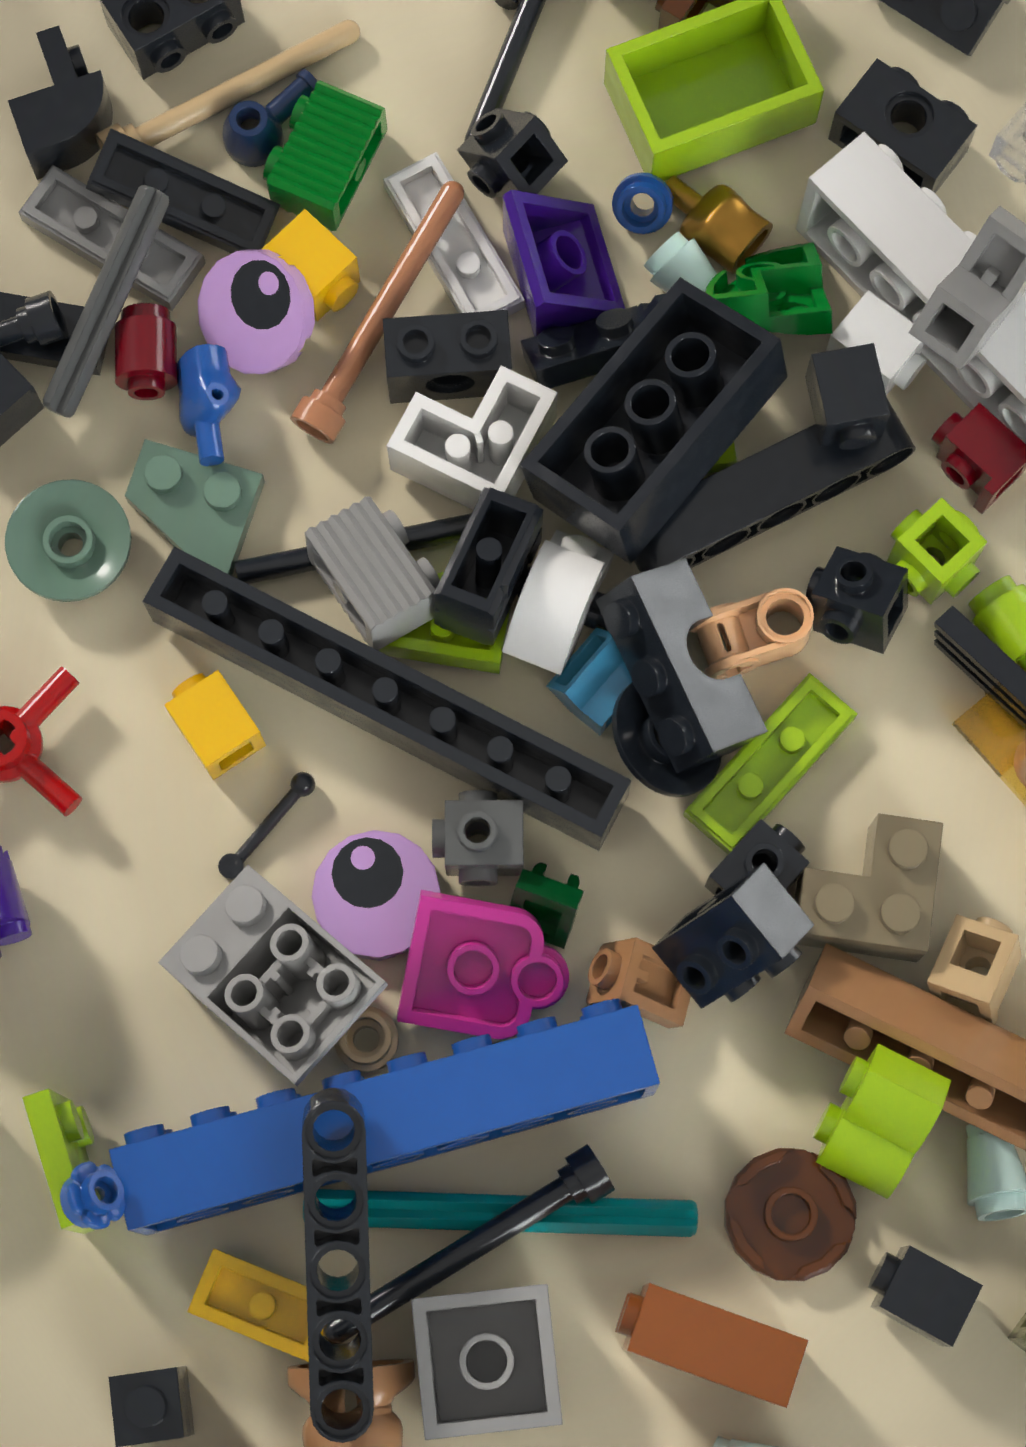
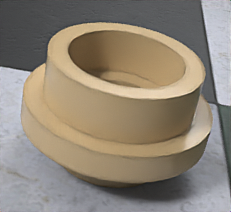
(378, 1057)

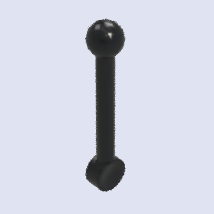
(232, 864)

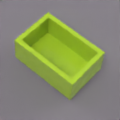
(712, 86)

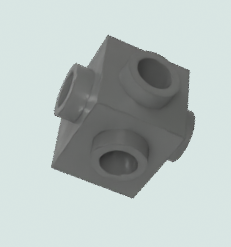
(480, 814)

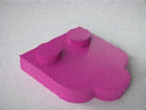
(477, 967)

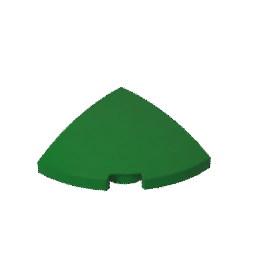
(779, 291)

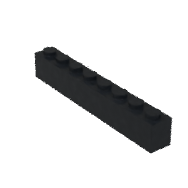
(386, 698)

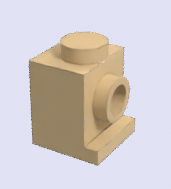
(971, 945)

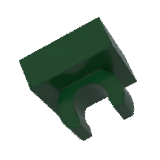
(549, 901)

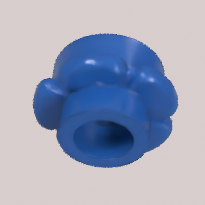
(81, 1202)

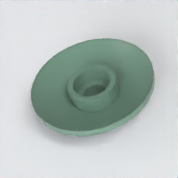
(52, 517)

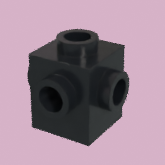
(510, 153)
(858, 599)

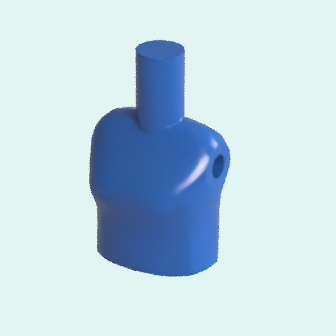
(205, 398)

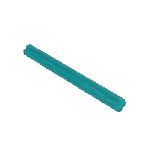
(470, 1211)

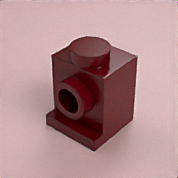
(980, 454)

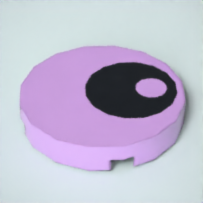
(256, 310)
(371, 892)

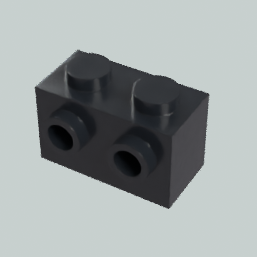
(735, 938)

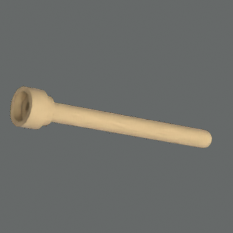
(240, 86)

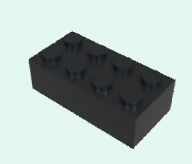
(655, 419)

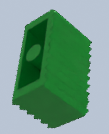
(325, 153)

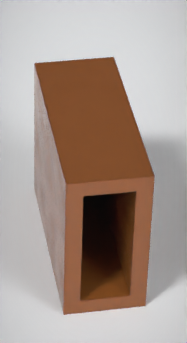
(711, 1343)

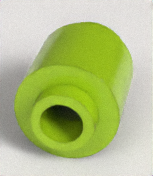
(1002, 617)

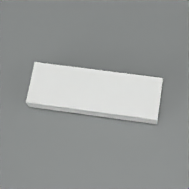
(463, 255)

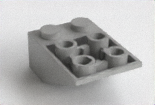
(272, 975)

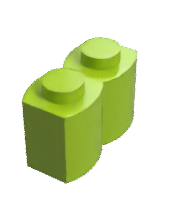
(882, 1119)

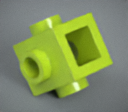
(948, 537)

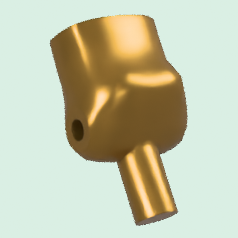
(720, 223)

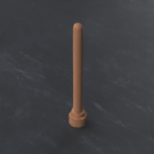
(323, 410)

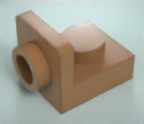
(638, 976)

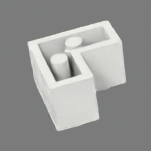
(465, 453)

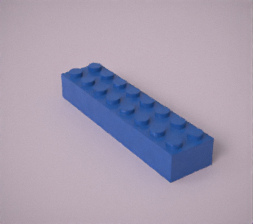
(409, 1115)

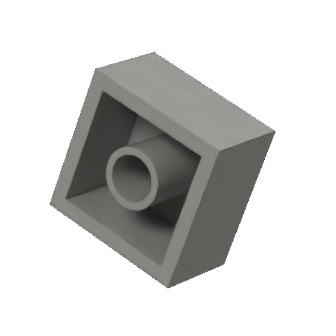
(486, 1362)

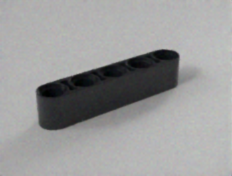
(768, 492)
(345, 1296)

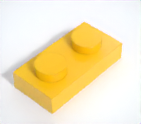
(253, 1303)

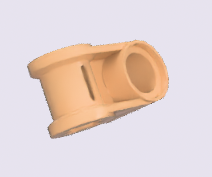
(747, 634)

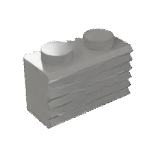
(373, 572)

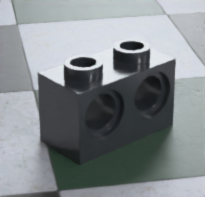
(182, 29)

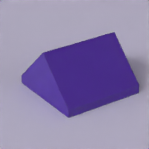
(559, 259)

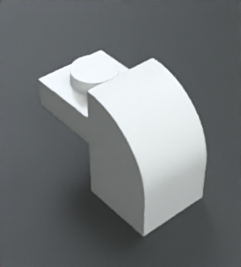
(556, 600)

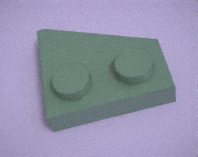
(193, 504)

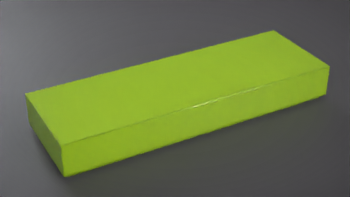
(770, 764)

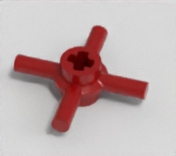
(23, 730)

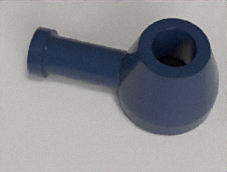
(254, 145)

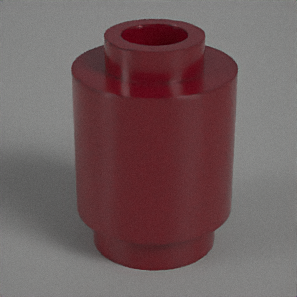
(145, 351)

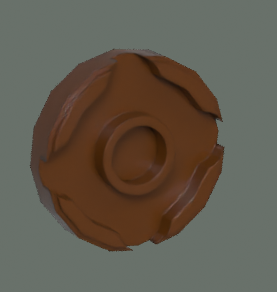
(789, 1215)

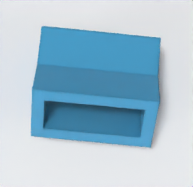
(592, 681)

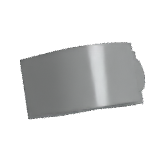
(977, 292)

